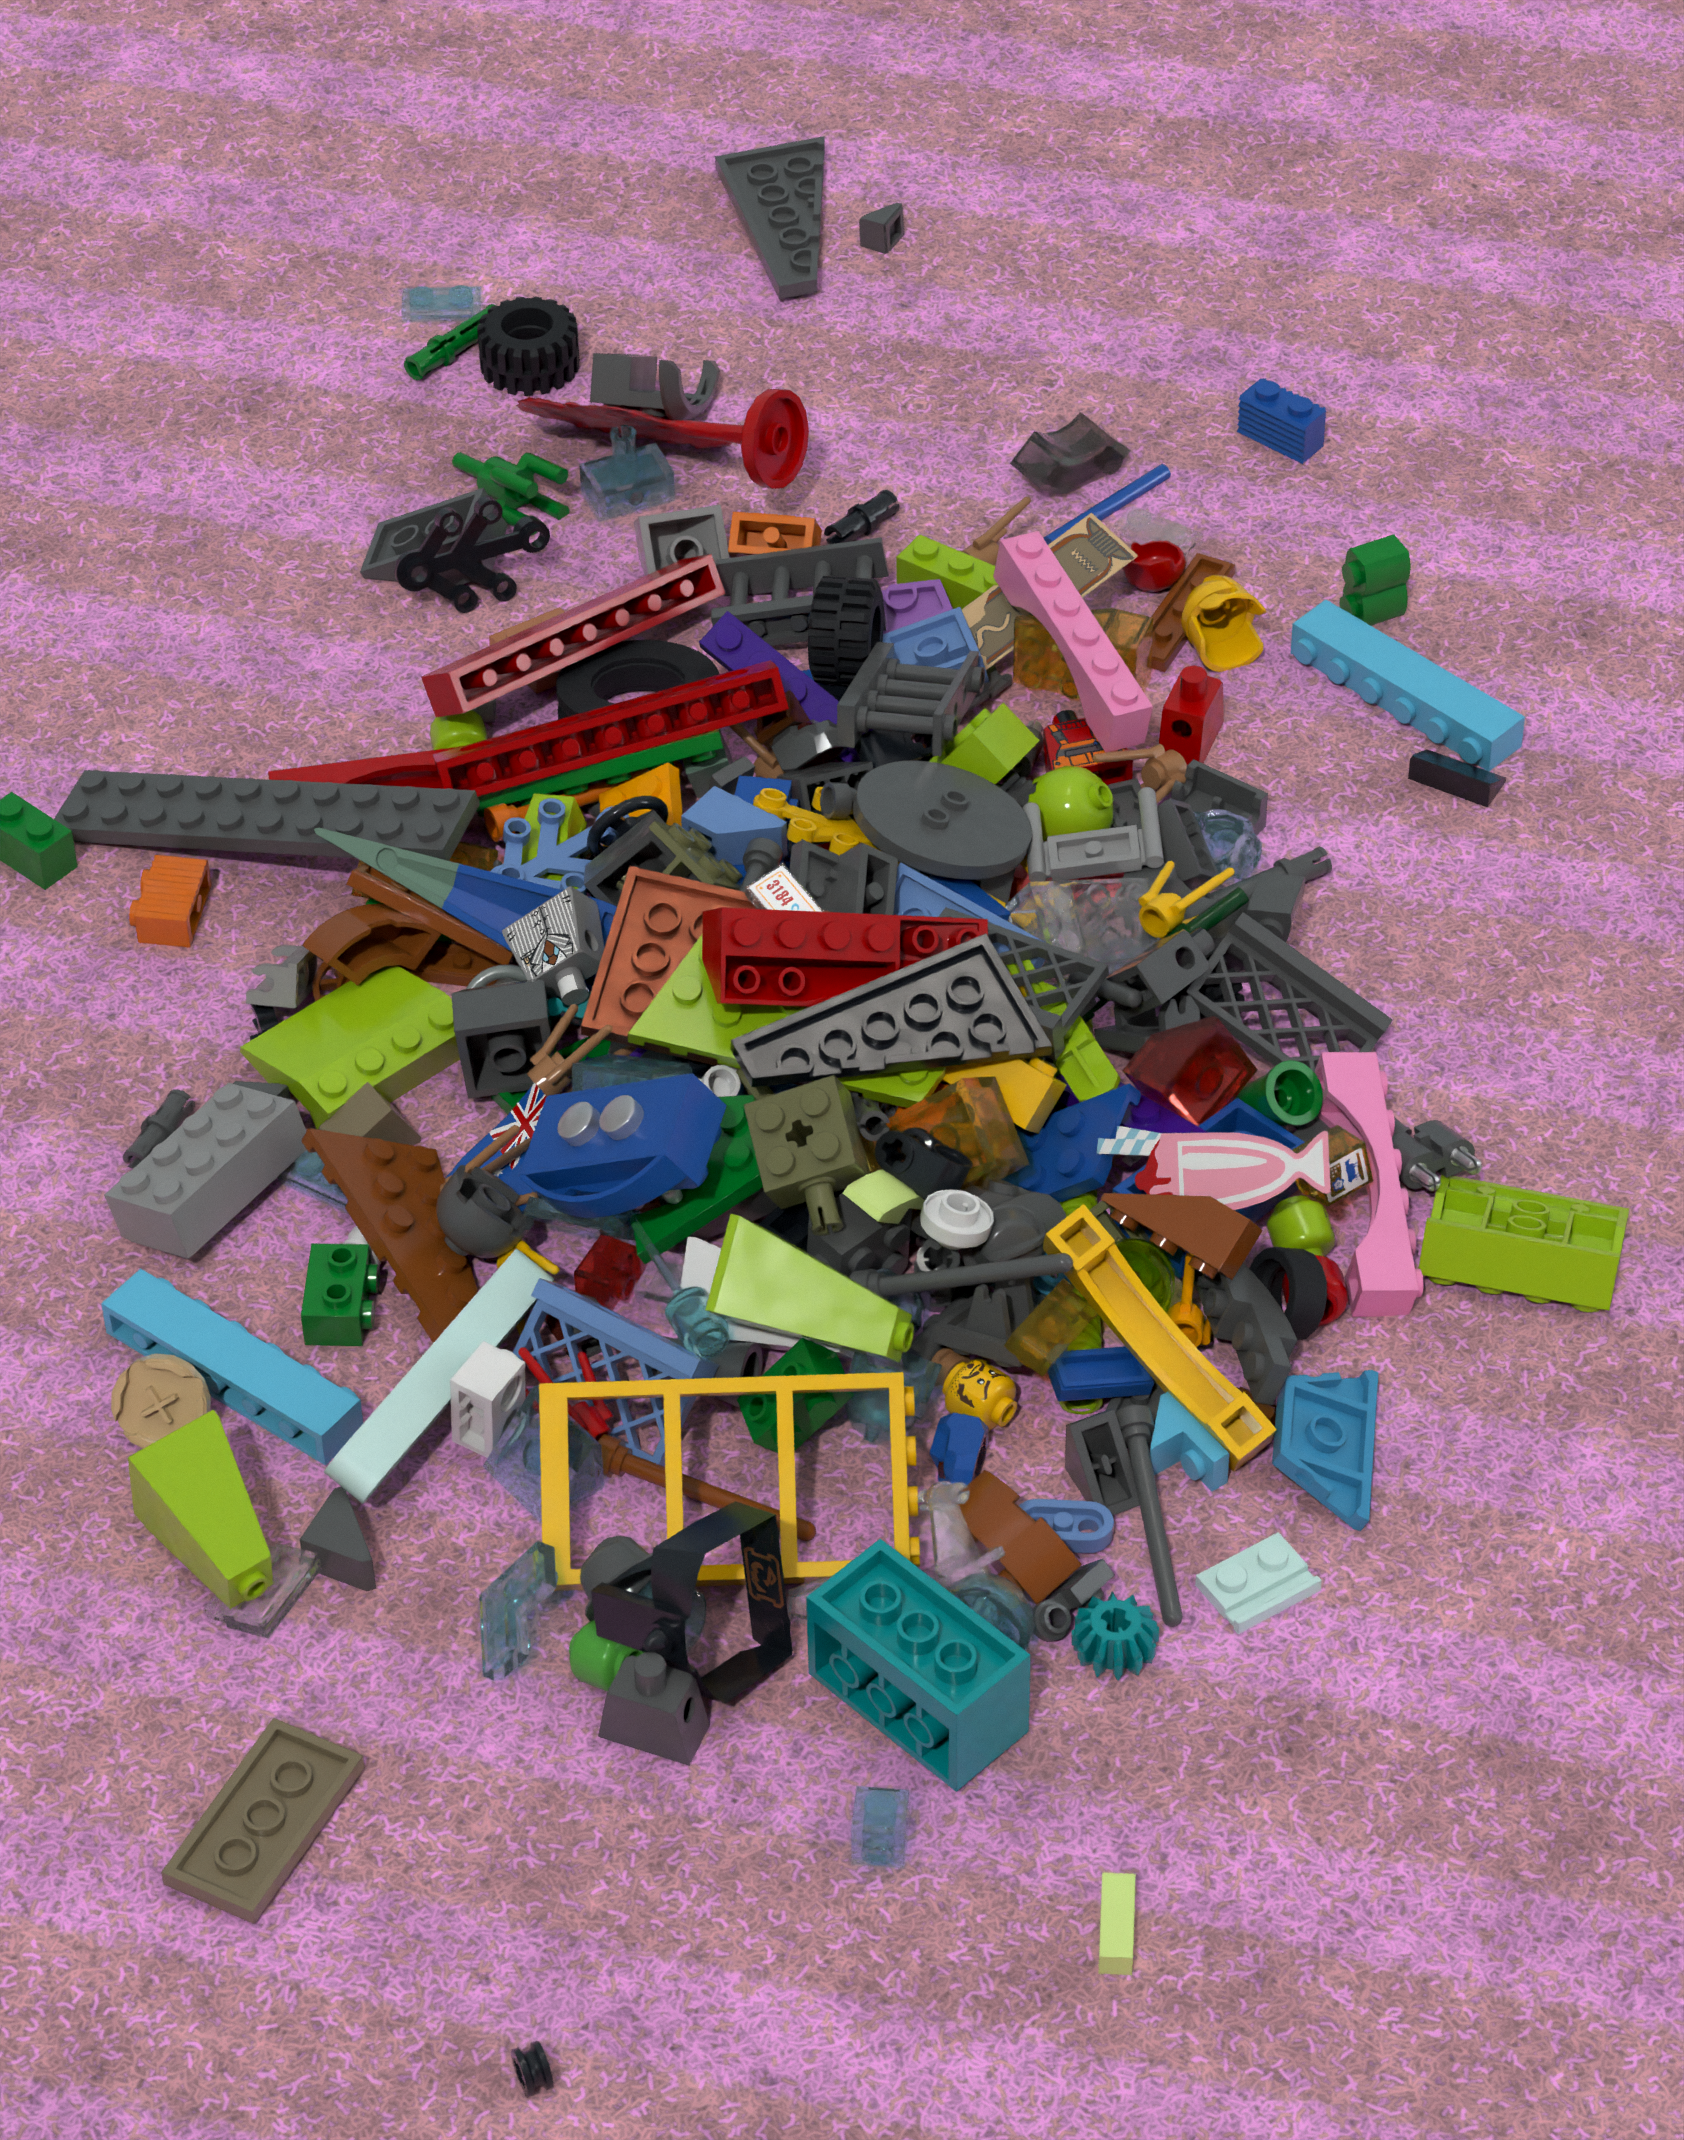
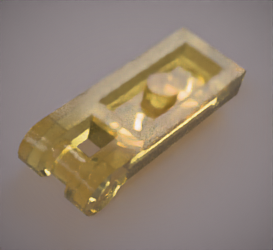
(1051, 1328)

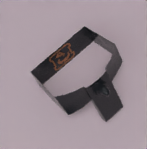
(659, 1622)

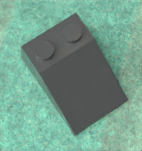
(410, 530)

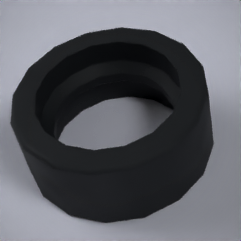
(1306, 1285)

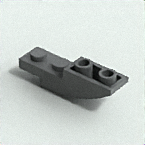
(1255, 1324)

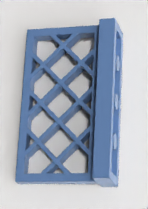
(622, 1334)

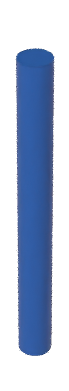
(1118, 499)

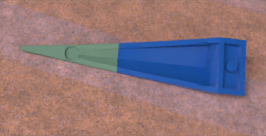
(468, 893)

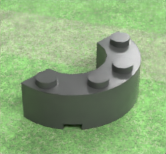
(1271, 904)

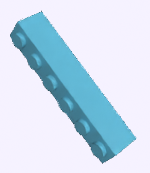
(1407, 685)
(236, 1366)

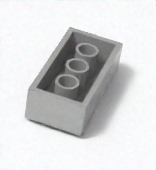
(207, 1170)

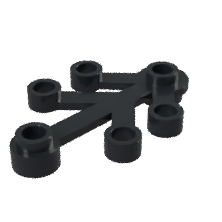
(466, 554)

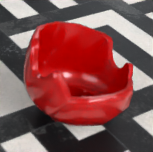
(1156, 567)

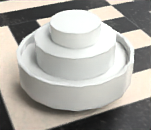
(956, 1219)

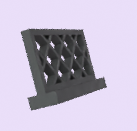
(1061, 963)
(1302, 987)

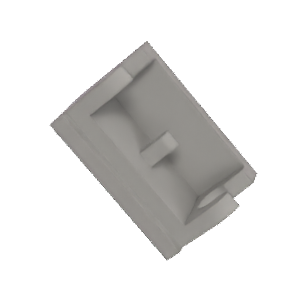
(285, 983)

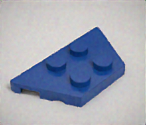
(1065, 1151)

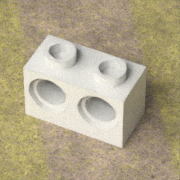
(486, 1397)

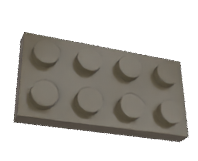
(263, 1820)

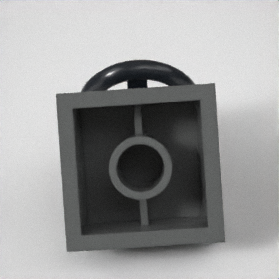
(631, 846)

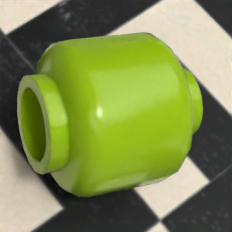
(457, 730)
(1301, 1225)

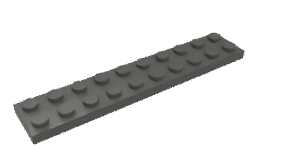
(262, 814)

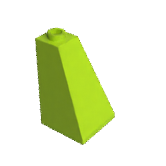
(791, 1293)
(200, 1510)

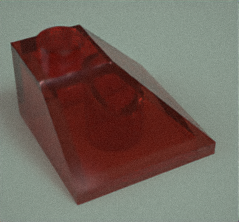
(1191, 1069)

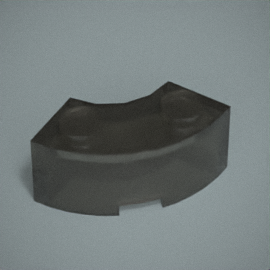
(1070, 457)

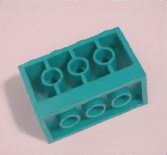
(918, 1664)

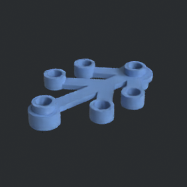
(549, 857)

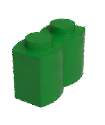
(1376, 580)

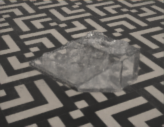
(1085, 917)

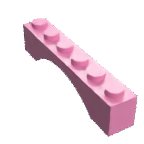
(1107, 689)
(1382, 1267)

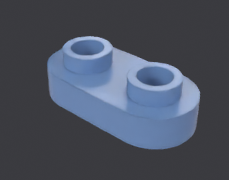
(1072, 1517)

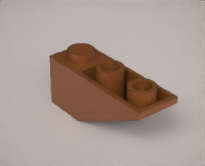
(1195, 1224)

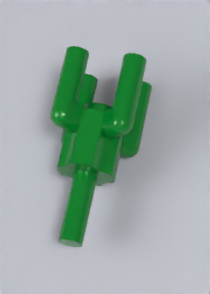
(515, 484)

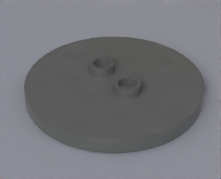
(942, 820)

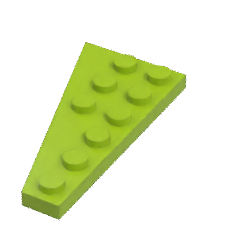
(691, 1021)

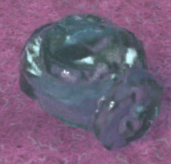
(1230, 841)

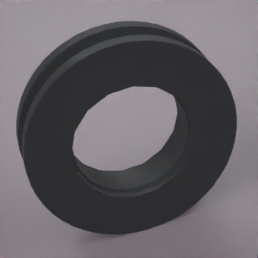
(627, 668)

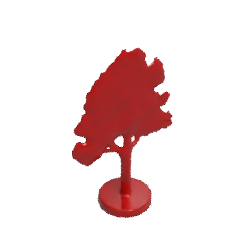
(770, 439)

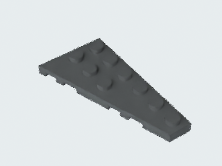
(780, 206)

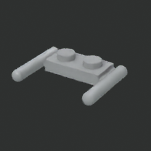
(1096, 850)

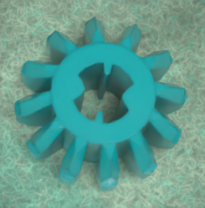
(1115, 1635)

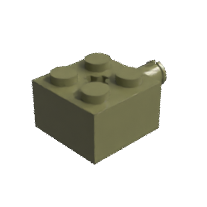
(810, 1173)

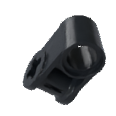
(892, 746)
(922, 1161)

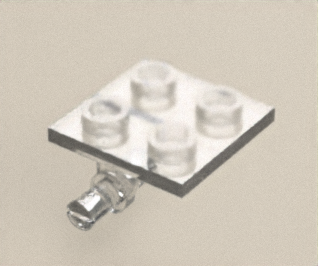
(952, 1542)

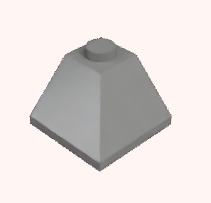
(680, 535)

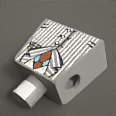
(559, 944)

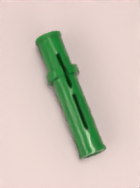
(444, 348)

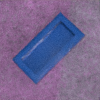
(1099, 1375)

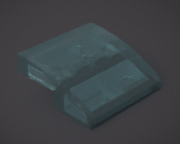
(612, 1225)

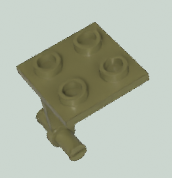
(693, 856)

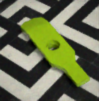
(1082, 1060)

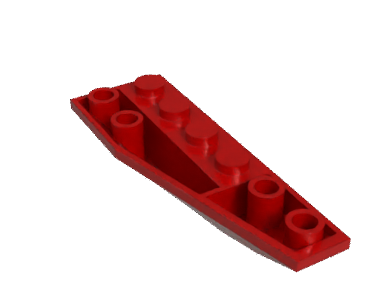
(816, 955)

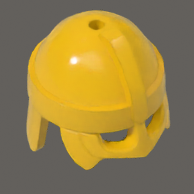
(1220, 625)

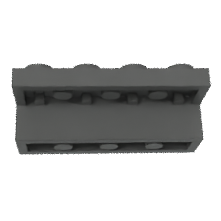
(848, 883)

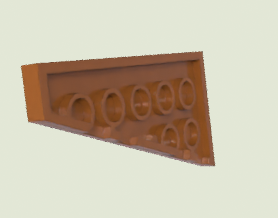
(393, 1203)

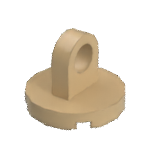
(158, 1397)

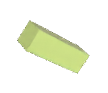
(1117, 1923)

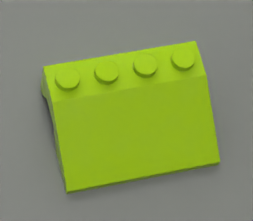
(380, 1033)
(1523, 1243)

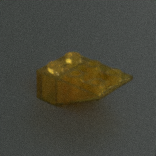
(1042, 666)

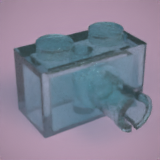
(627, 479)

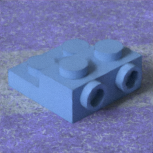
(935, 641)

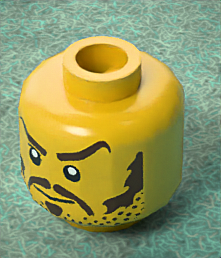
(980, 1392)

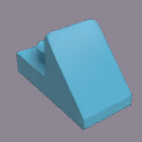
(1184, 1439)

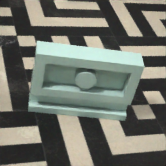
(1258, 1582)

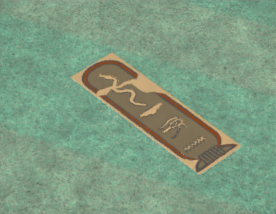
(1088, 556)

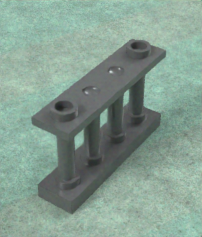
(785, 618)
(907, 698)

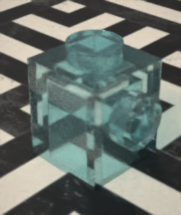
(880, 1827)

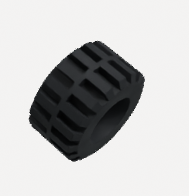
(528, 345)
(843, 627)

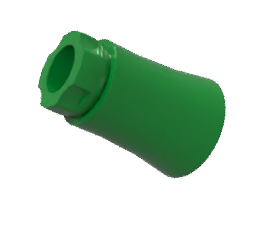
(1285, 1094)

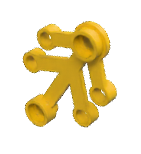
(812, 826)

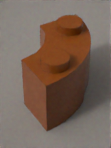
(370, 939)
(1033, 1551)

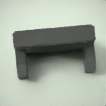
(1132, 1033)

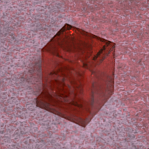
(609, 1271)

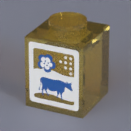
(1348, 1166)

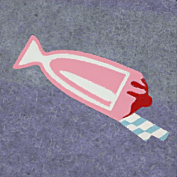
(1226, 1166)

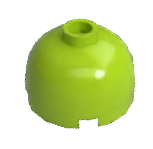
(1072, 801)

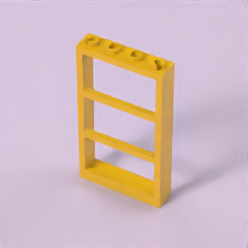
(555, 1461)

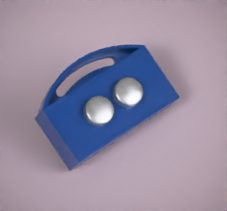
(623, 1145)

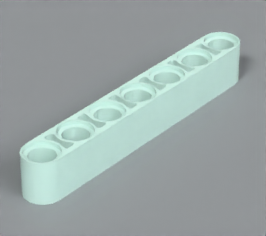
(426, 1387)

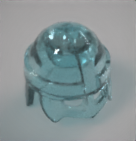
(870, 1409)

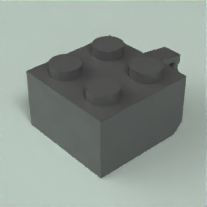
(862, 1241)

